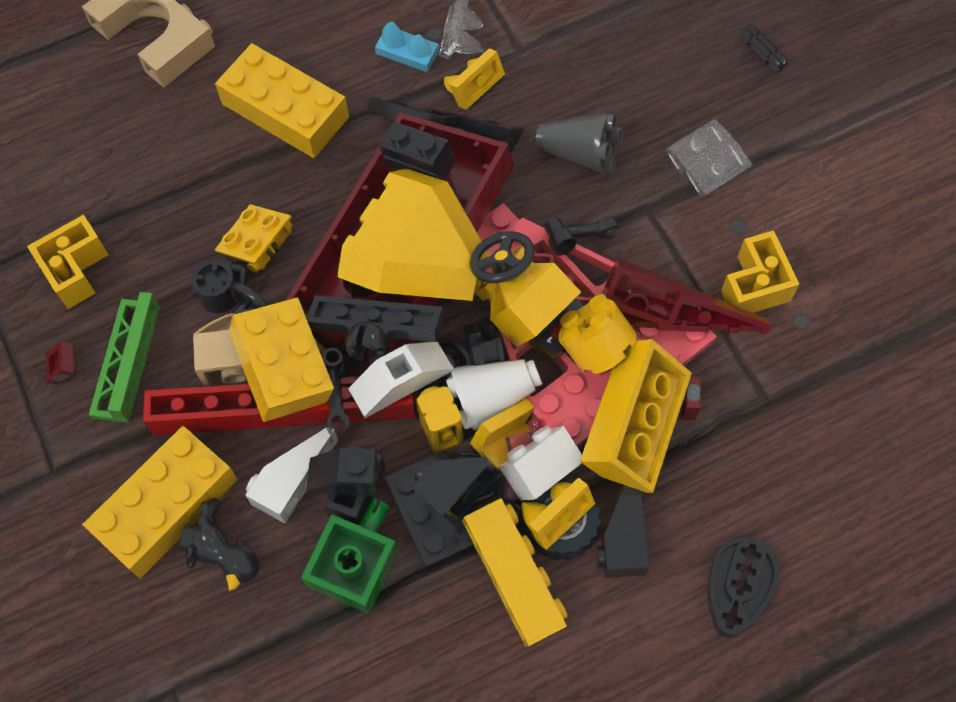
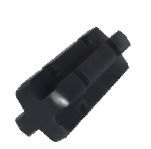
(764, 48)

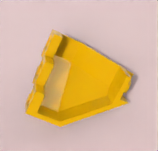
(413, 241)

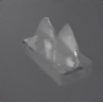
(454, 37)

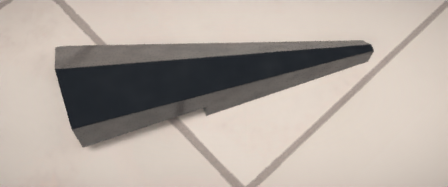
(462, 122)

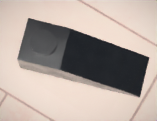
(625, 542)

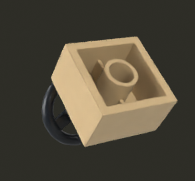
(214, 350)

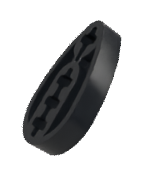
(760, 584)

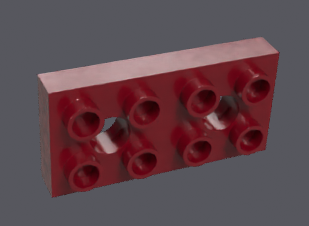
(475, 179)

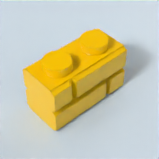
(440, 418)

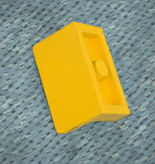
(491, 434)

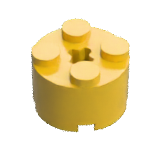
(596, 335)

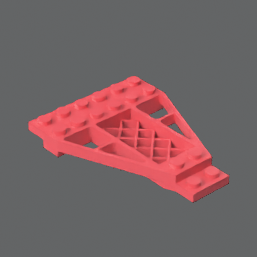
(576, 395)

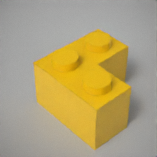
(65, 255)
(765, 276)

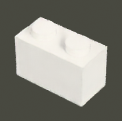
(541, 463)

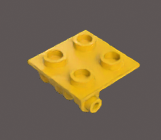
(256, 236)

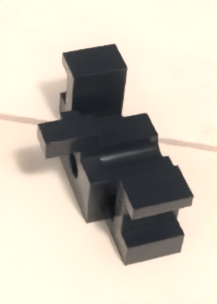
(482, 343)

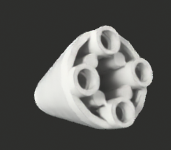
(491, 388)

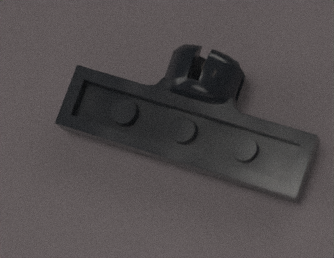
(374, 323)

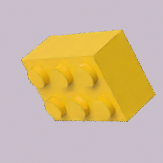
(280, 359)

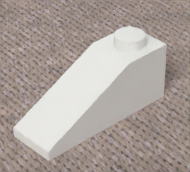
(285, 479)

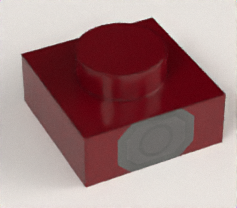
(60, 363)
(691, 401)

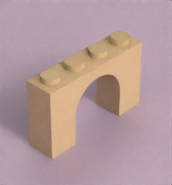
(171, 53)

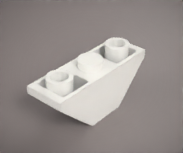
(399, 375)

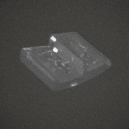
(709, 157)

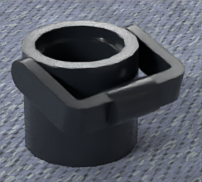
(212, 284)

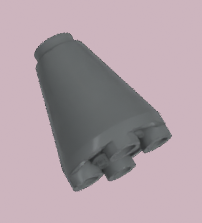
(583, 140)

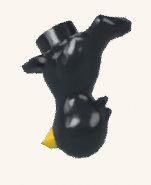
(209, 545)

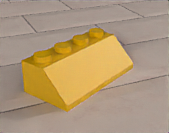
(637, 416)

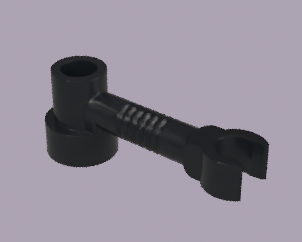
(563, 237)
(335, 372)

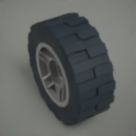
(576, 538)

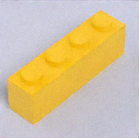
(514, 572)

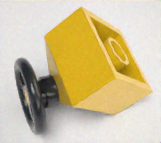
(524, 292)

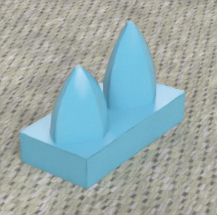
(406, 47)

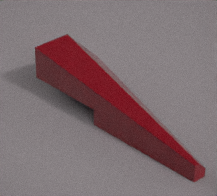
(670, 306)

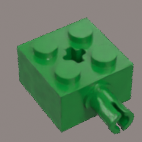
(342, 544)

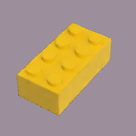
(282, 100)
(159, 500)

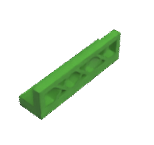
(130, 364)

